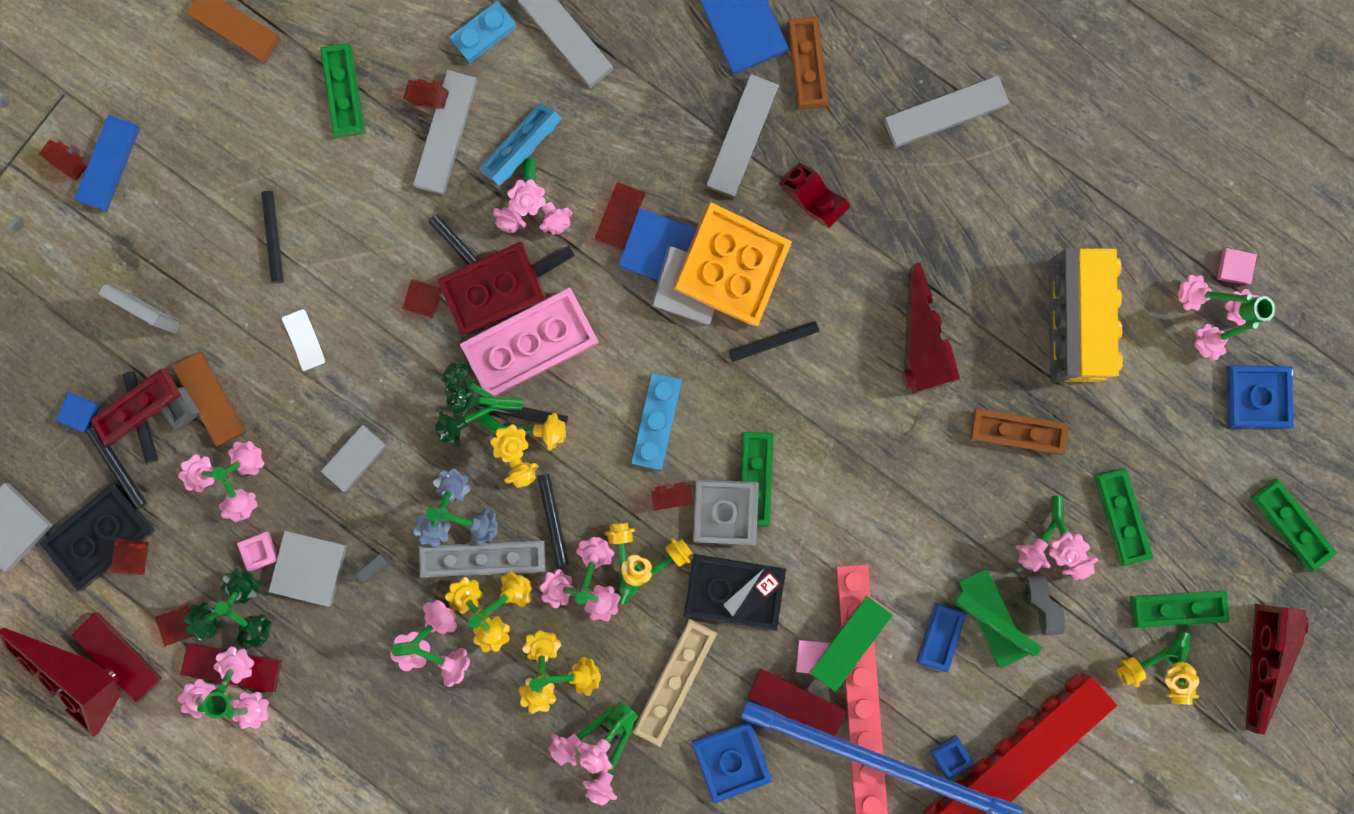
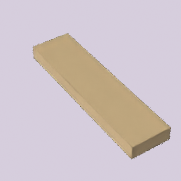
(674, 682)

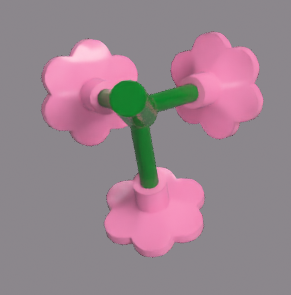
(413, 651)

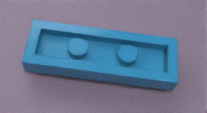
(520, 144)
(656, 421)

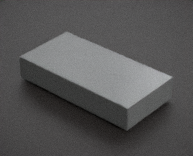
(354, 458)

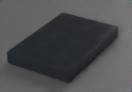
(87, 539)
(717, 580)

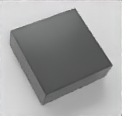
(181, 411)
(373, 567)

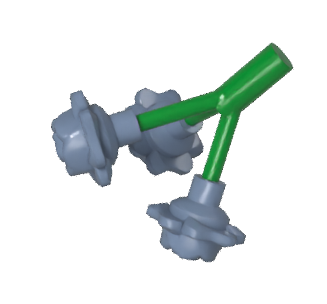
(432, 525)

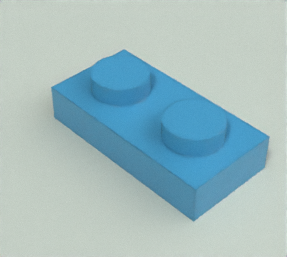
(483, 32)

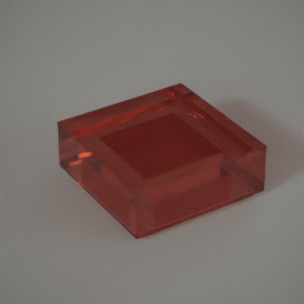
(422, 299)
(129, 557)
(172, 626)

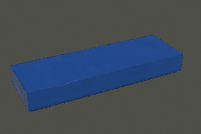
(107, 163)

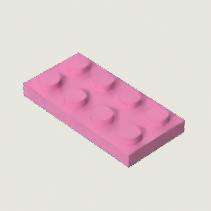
(529, 343)

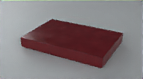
(491, 288)

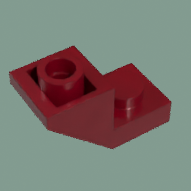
(813, 196)

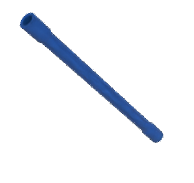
(770, 720)

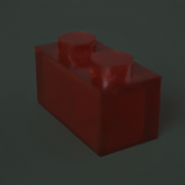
(426, 94)
(63, 160)
(671, 497)

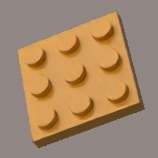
(732, 264)

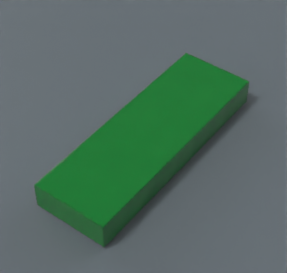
(342, 90)
(757, 467)
(1123, 517)
(1293, 525)
(983, 590)
(1179, 608)
(996, 623)
(850, 643)

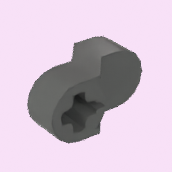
(1050, 614)

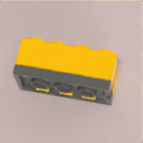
(1084, 315)

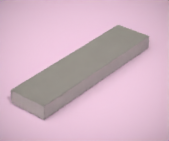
(568, 39)
(946, 111)
(445, 134)
(742, 136)
(482, 560)

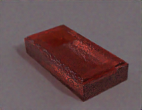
(620, 216)

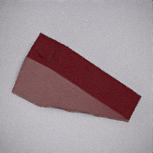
(928, 358)
(1275, 648)
(80, 682)

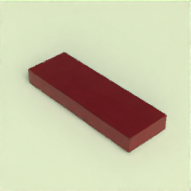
(135, 407)
(113, 651)
(200, 663)
(796, 703)

